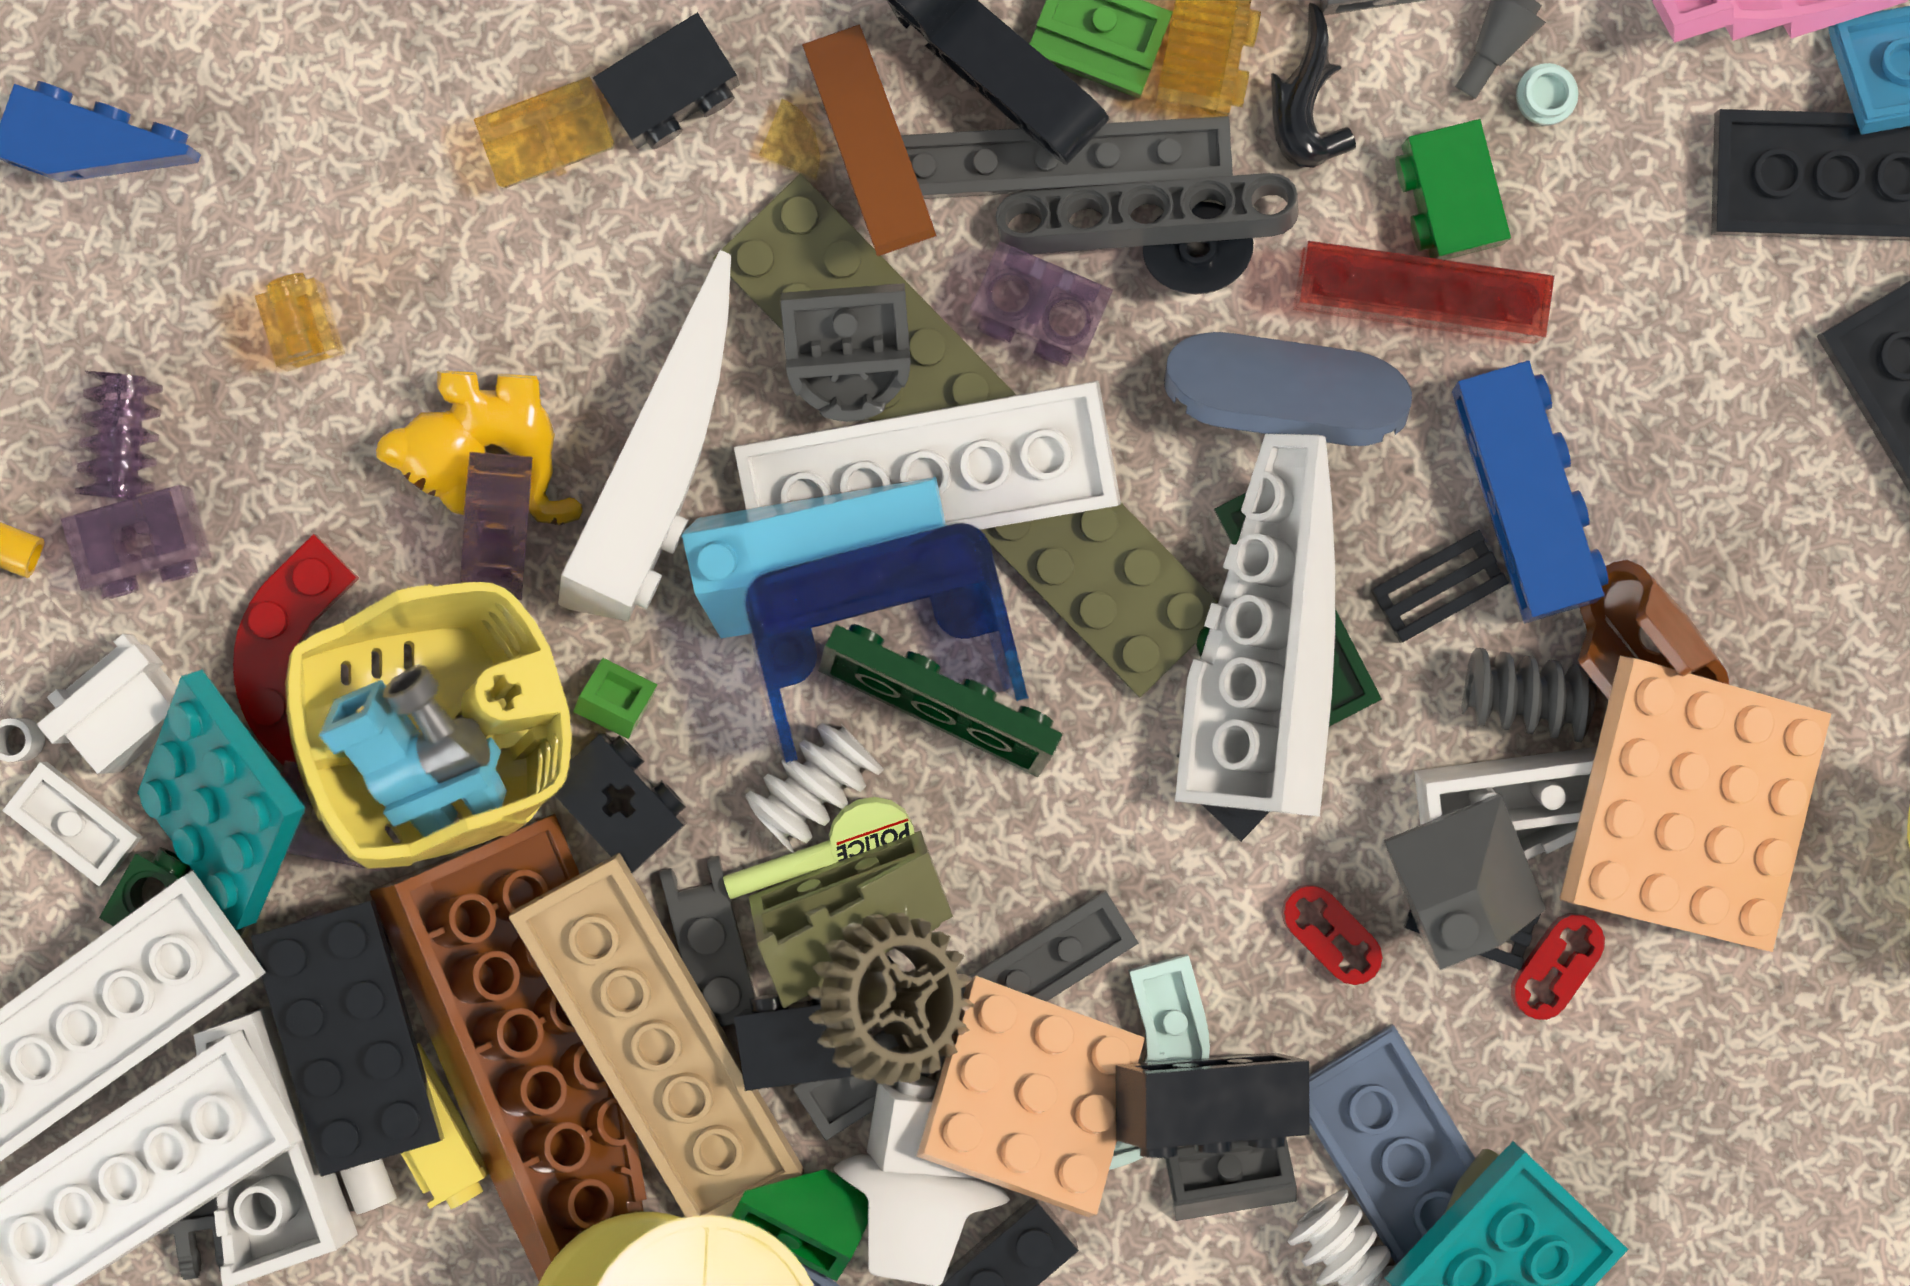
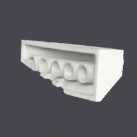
(652, 476)
(1266, 670)

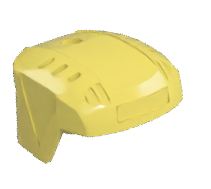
(486, 667)

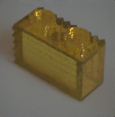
(1204, 56)

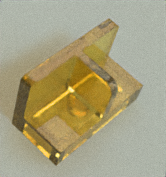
(545, 133)

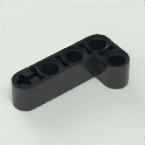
(1007, 72)

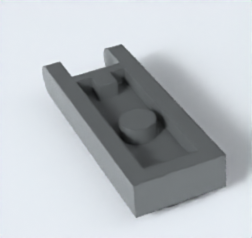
(710, 942)

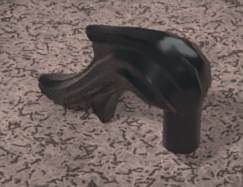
(1295, 100)

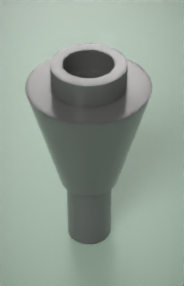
(1503, 32)

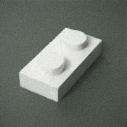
(72, 823)

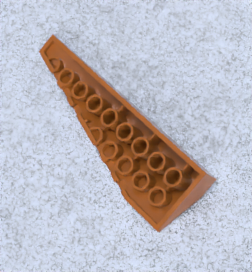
(506, 1045)

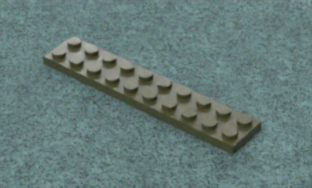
(1089, 566)

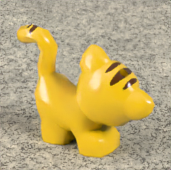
(438, 444)

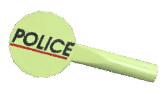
(854, 830)

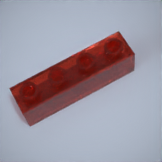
(1423, 292)

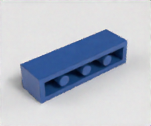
(1528, 491)

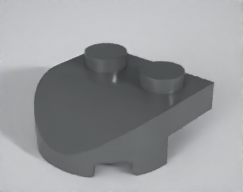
(847, 348)

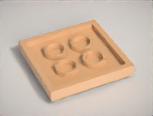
(1030, 1098)

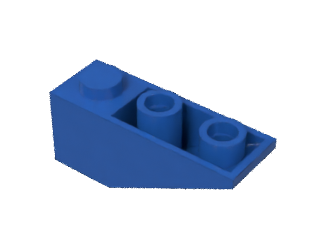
(72, 143)

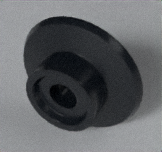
(1180, 271)

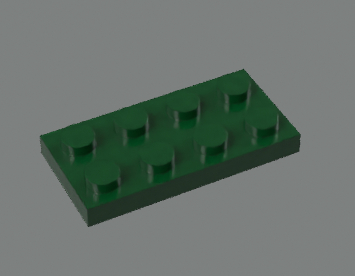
(958, 709)

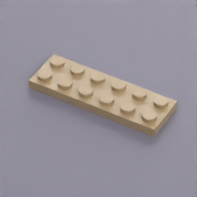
(654, 1039)

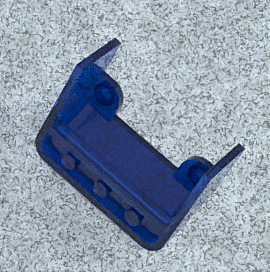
(941, 562)

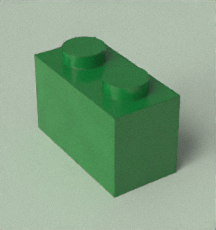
(1453, 191)

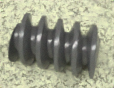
(1528, 693)

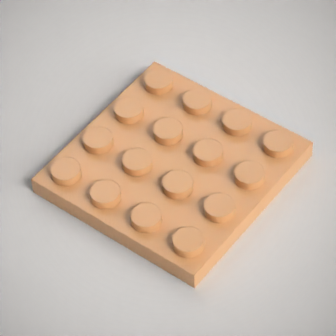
(1695, 805)

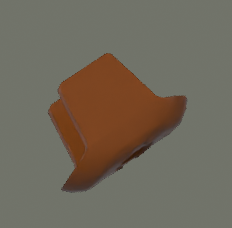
(1636, 602)

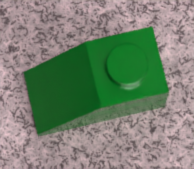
(812, 1215)

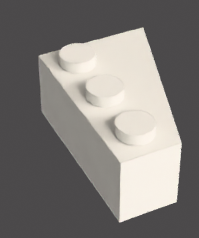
(1539, 792)

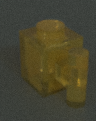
(298, 322)

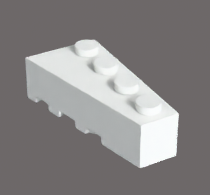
(285, 1207)

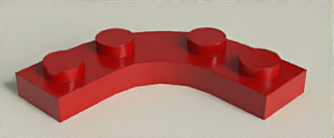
(271, 629)

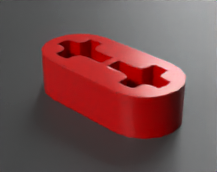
(1321, 945)
(1570, 975)

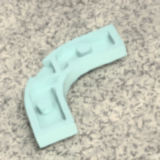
(1171, 1020)

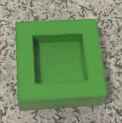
(615, 698)

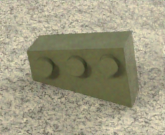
(811, 910)

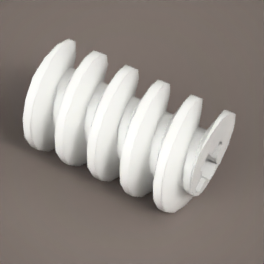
(813, 784)
(1341, 1244)

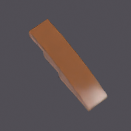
(869, 140)

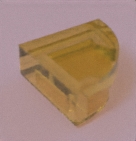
(792, 142)

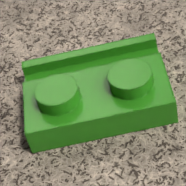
(1103, 40)

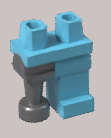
(413, 770)

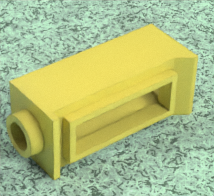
(453, 1165)

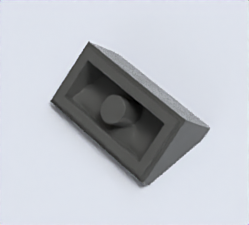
(1229, 1180)

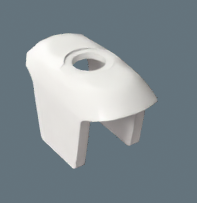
(915, 1217)

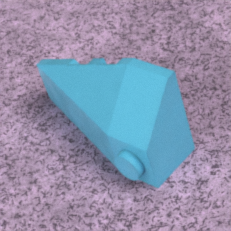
(738, 545)

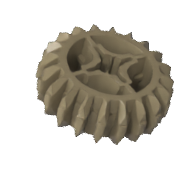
(861, 988)

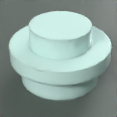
(1547, 94)

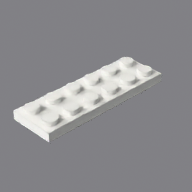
(990, 458)
(115, 1006)
(142, 1168)

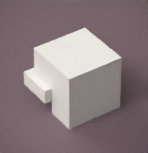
(113, 707)

